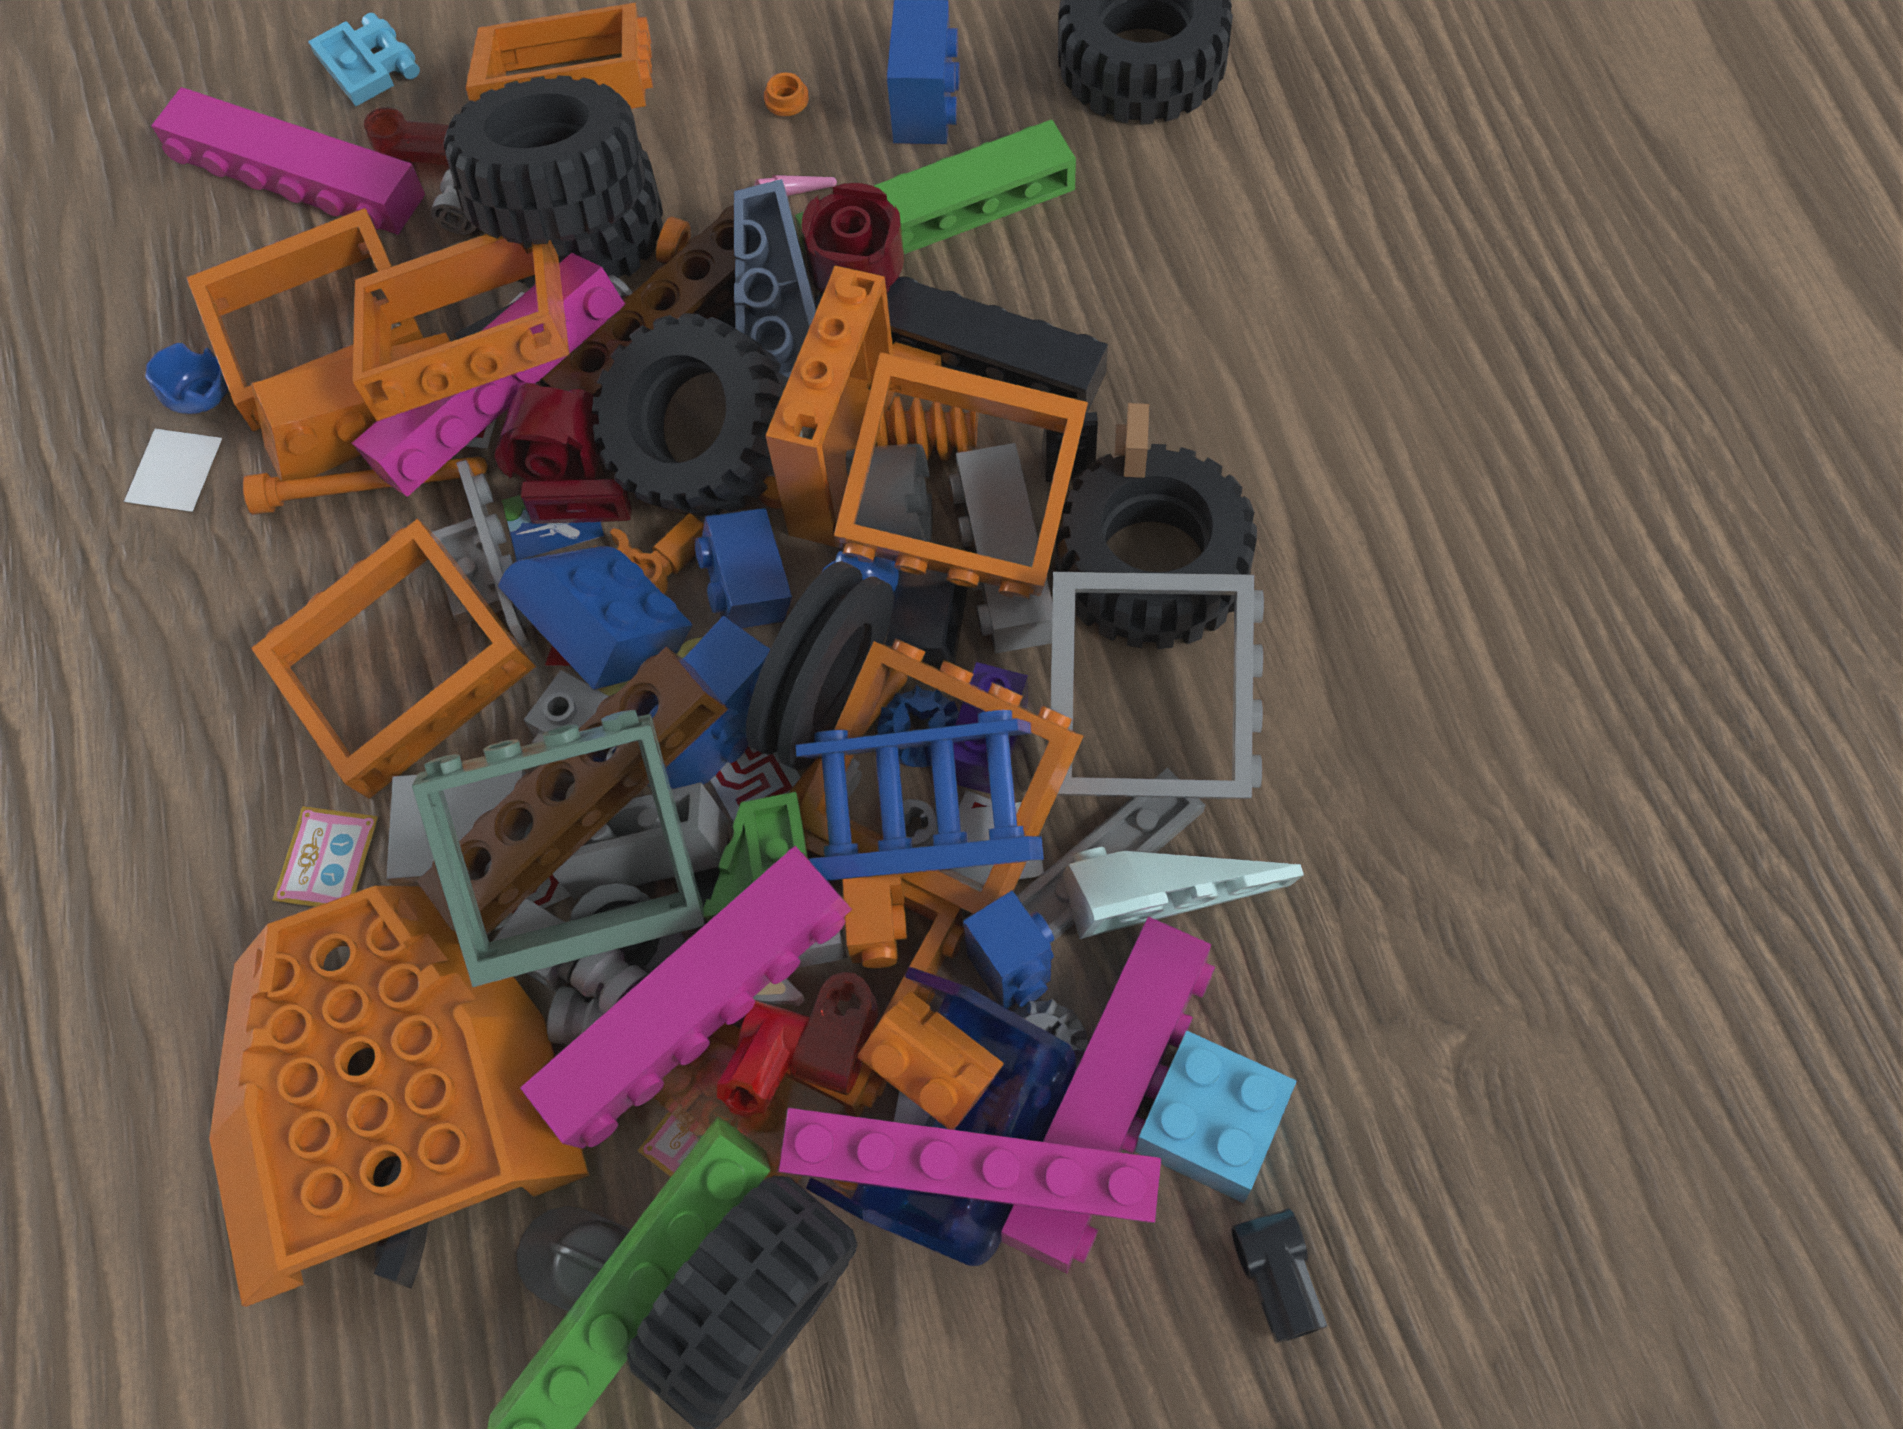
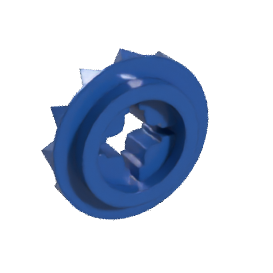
(923, 704)

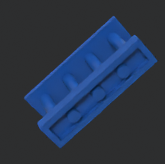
(951, 845)

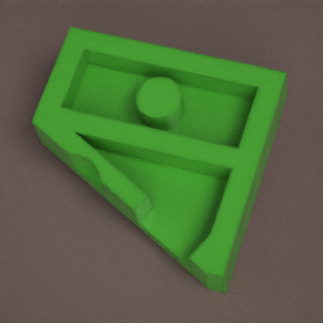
(761, 836)

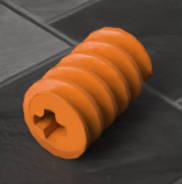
(929, 428)

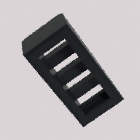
(1085, 451)

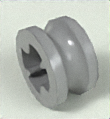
(920, 809)

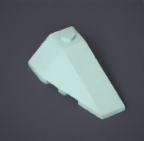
(1129, 886)

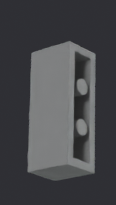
(634, 849)

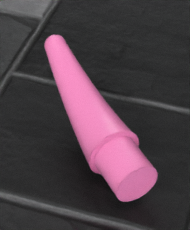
(801, 184)

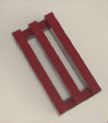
(576, 501)

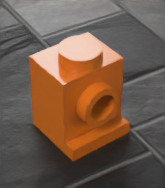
(874, 919)

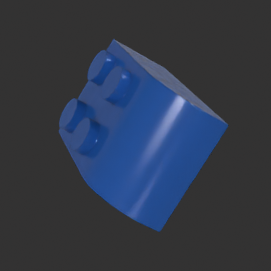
(922, 72)
(596, 611)
(730, 666)

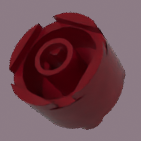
(853, 231)
(549, 435)

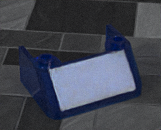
(1014, 1105)

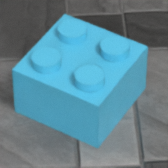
(1215, 1116)

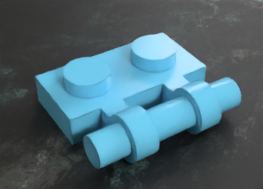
(353, 65)

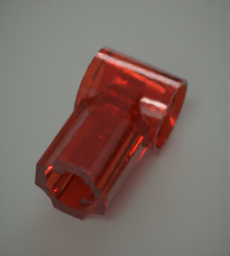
(405, 139)

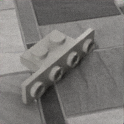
(477, 552)

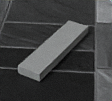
(1137, 826)

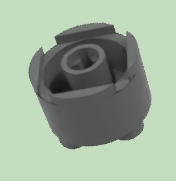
(896, 492)

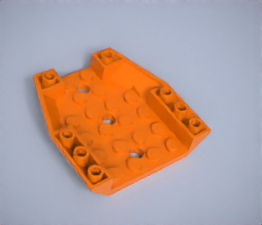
(443, 1095)

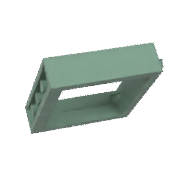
(575, 938)

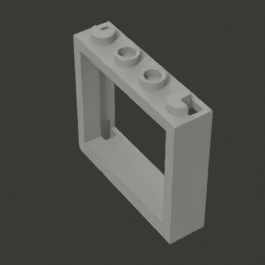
(1247, 664)

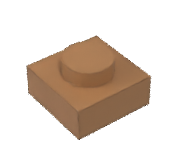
(1132, 440)

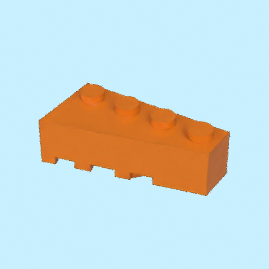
(318, 413)

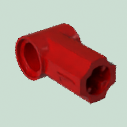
(761, 1058)

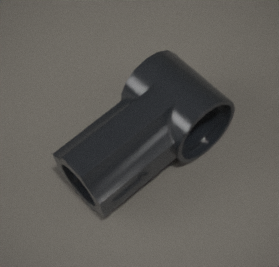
(1275, 1258)

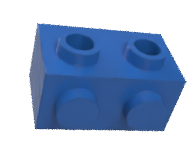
(743, 568)
(1010, 950)

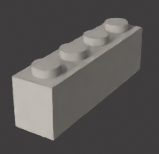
(1001, 527)

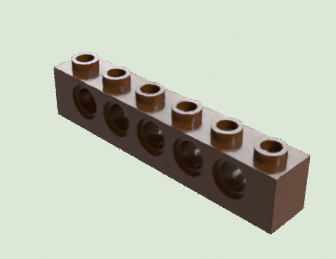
(692, 282)
(599, 792)

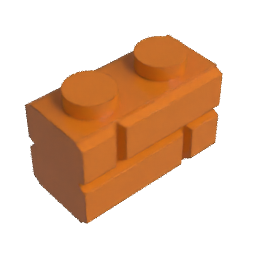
(930, 1060)

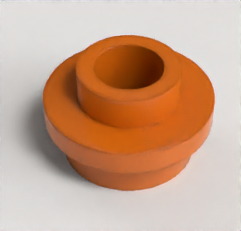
(786, 94)

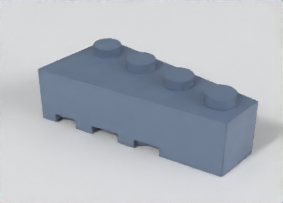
(770, 274)

